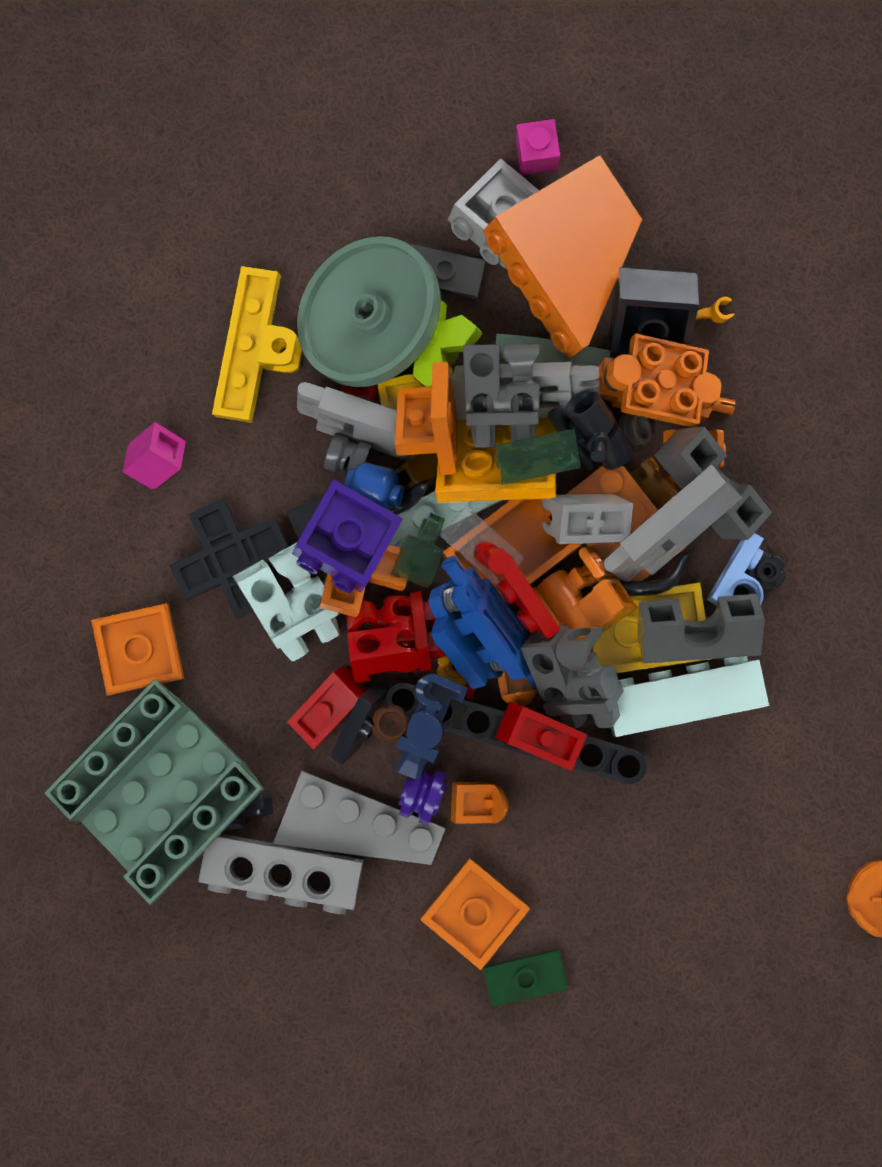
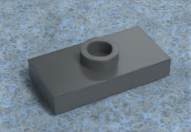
(455, 272)

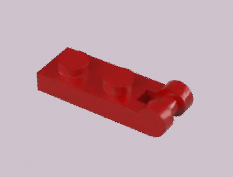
(516, 589)

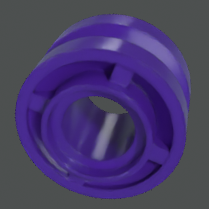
(422, 796)

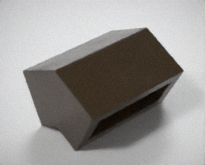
(416, 470)

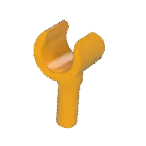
(713, 312)

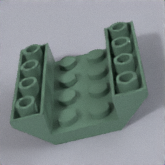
(156, 789)

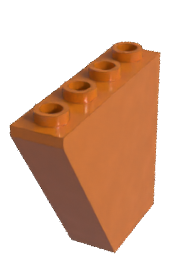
(567, 250)

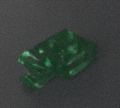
(418, 555)

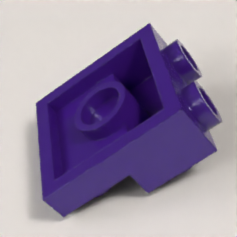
(346, 538)

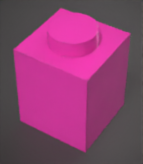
(537, 147)

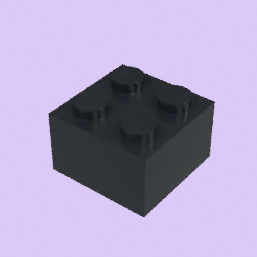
(654, 306)

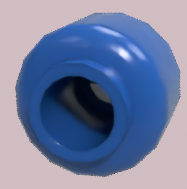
(376, 484)

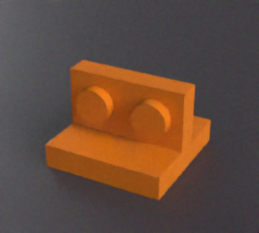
(429, 420)

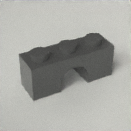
(693, 451)
(731, 631)

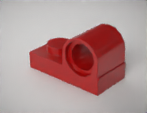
(327, 707)
(540, 736)

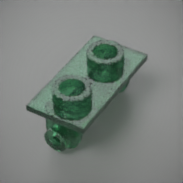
(537, 456)

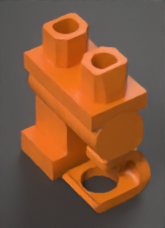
(600, 608)

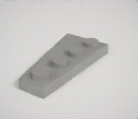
(348, 822)

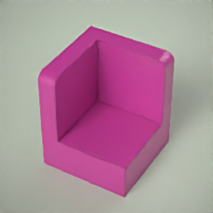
(154, 456)

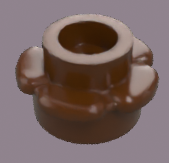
(381, 719)

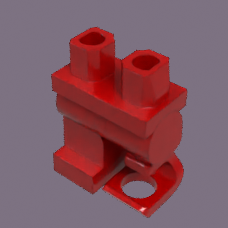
(396, 637)

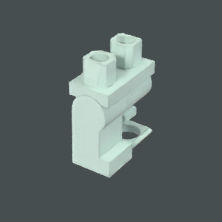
(288, 614)

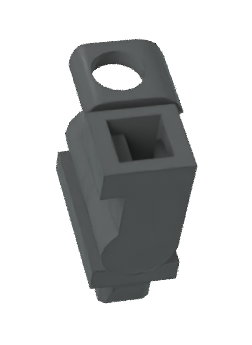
(496, 403)
(572, 678)

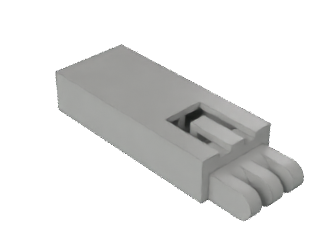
(562, 374)
(349, 416)
(673, 525)

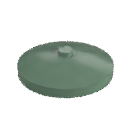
(368, 311)

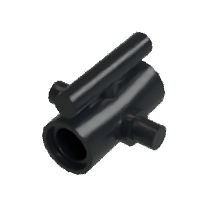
(594, 431)

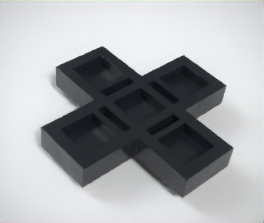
(225, 554)

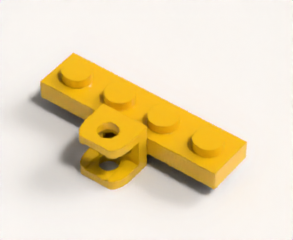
(253, 345)

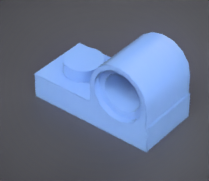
(744, 556)

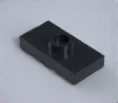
(359, 724)

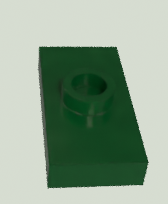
(525, 977)

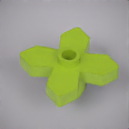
(445, 344)

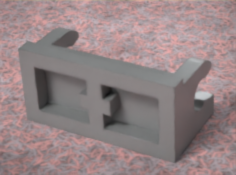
(588, 518)

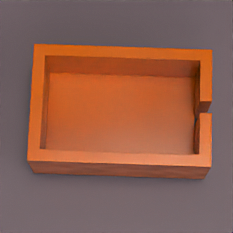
(522, 528)

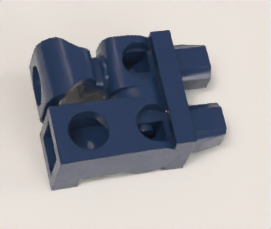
(426, 724)

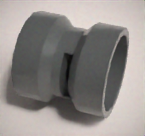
(345, 454)

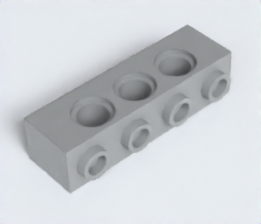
(219, 873)

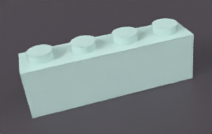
(690, 696)

